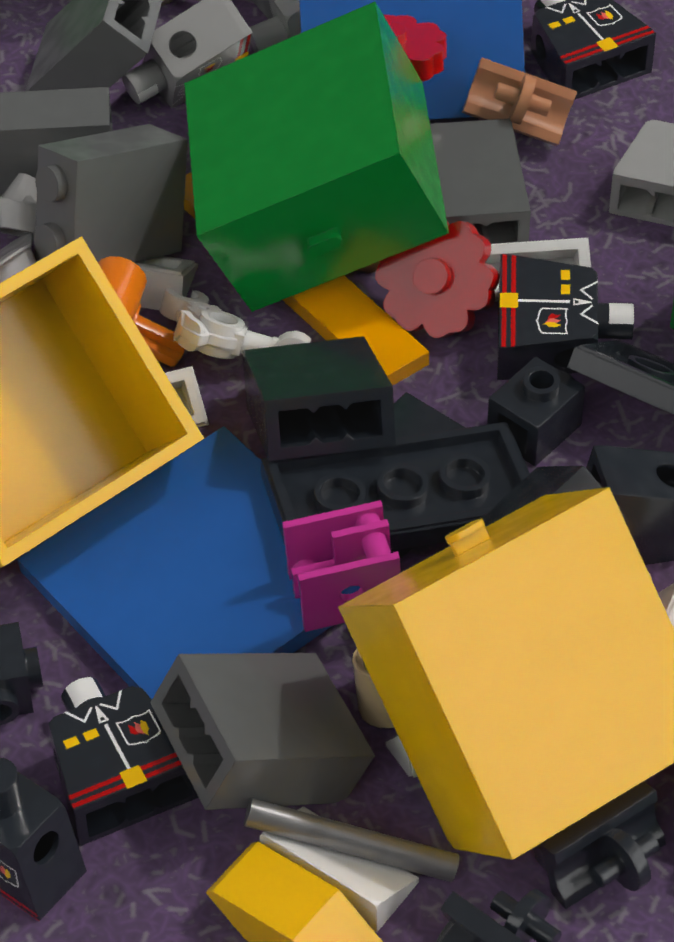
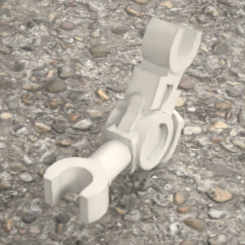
(215, 331)

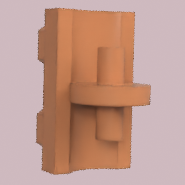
(531, 103)

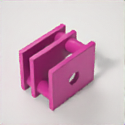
(334, 553)

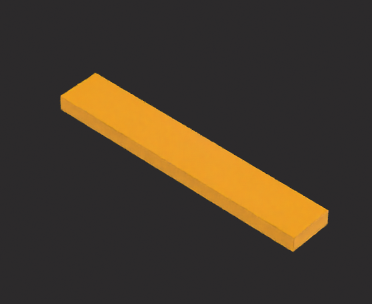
(344, 311)

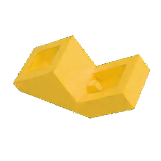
(282, 902)

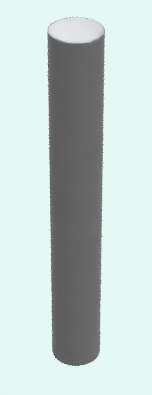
(351, 840)

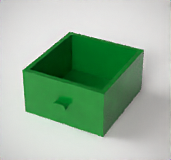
(313, 158)

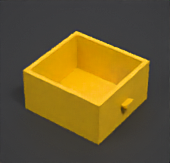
(77, 399)
(524, 670)

